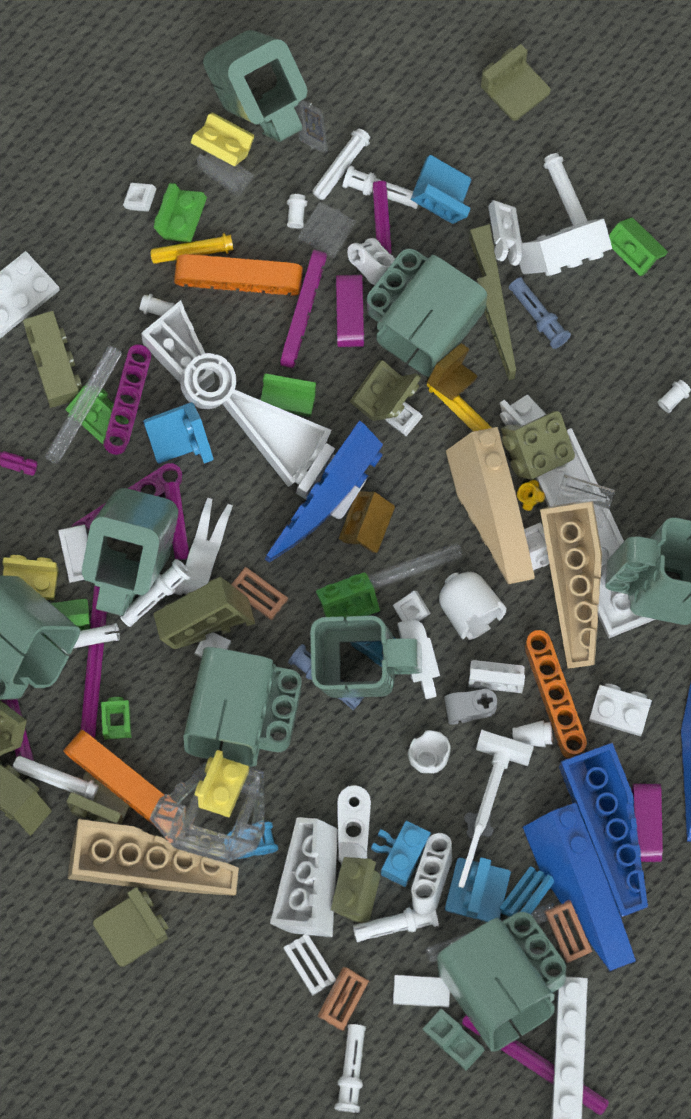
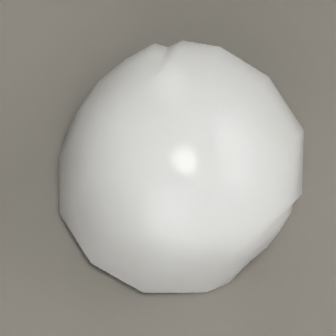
(431, 744)

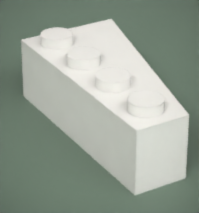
(308, 880)

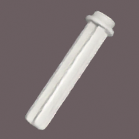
(341, 163)
(554, 165)
(56, 778)

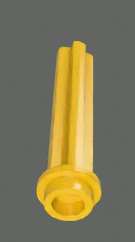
(194, 248)
(463, 411)

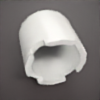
(470, 604)

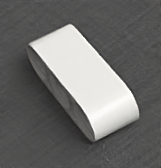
(431, 884)

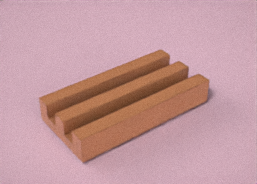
(275, 606)
(559, 911)
(336, 989)

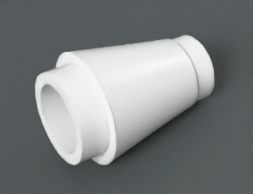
(534, 734)

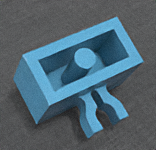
(404, 852)

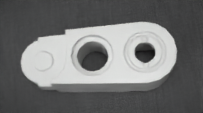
(414, 630)
(353, 816)

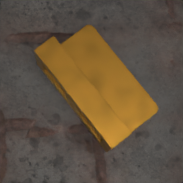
(450, 375)
(367, 521)

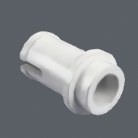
(296, 210)
(154, 305)
(674, 396)

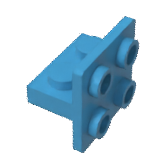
(482, 891)

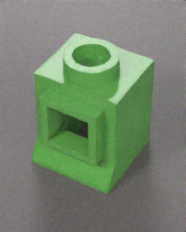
(116, 706)

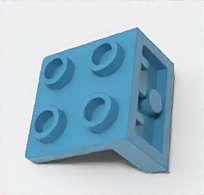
(442, 190)
(177, 434)

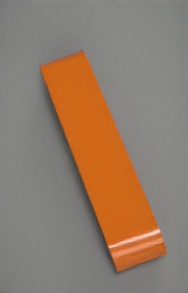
(238, 273)
(555, 682)
(113, 774)

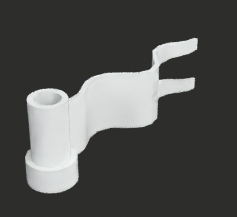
(204, 552)

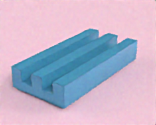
(523, 892)

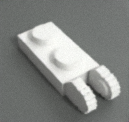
(505, 232)

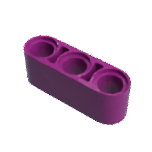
(349, 311)
(649, 820)

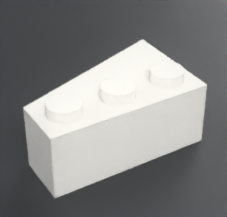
(565, 248)
(176, 344)

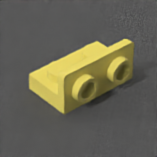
(223, 139)
(38, 574)
(221, 785)

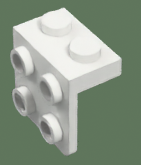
(307, 479)

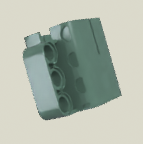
(244, 54)
(426, 311)
(134, 519)
(640, 570)
(327, 633)
(24, 649)
(238, 704)
(501, 978)

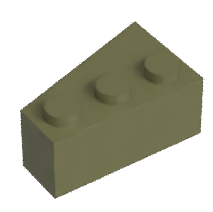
(52, 359)
(202, 612)
(21, 801)

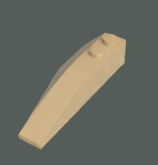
(489, 497)
(576, 576)
(138, 859)

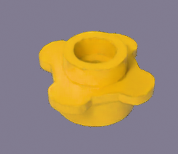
(525, 491)

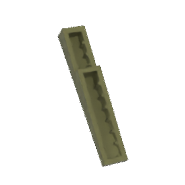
(495, 313)

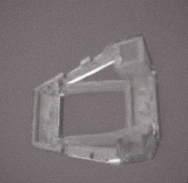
(181, 834)

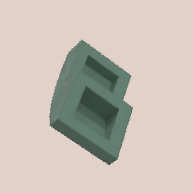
(453, 1039)

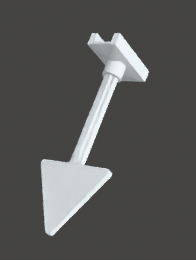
(503, 751)

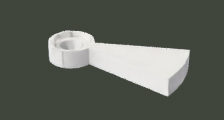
(279, 435)

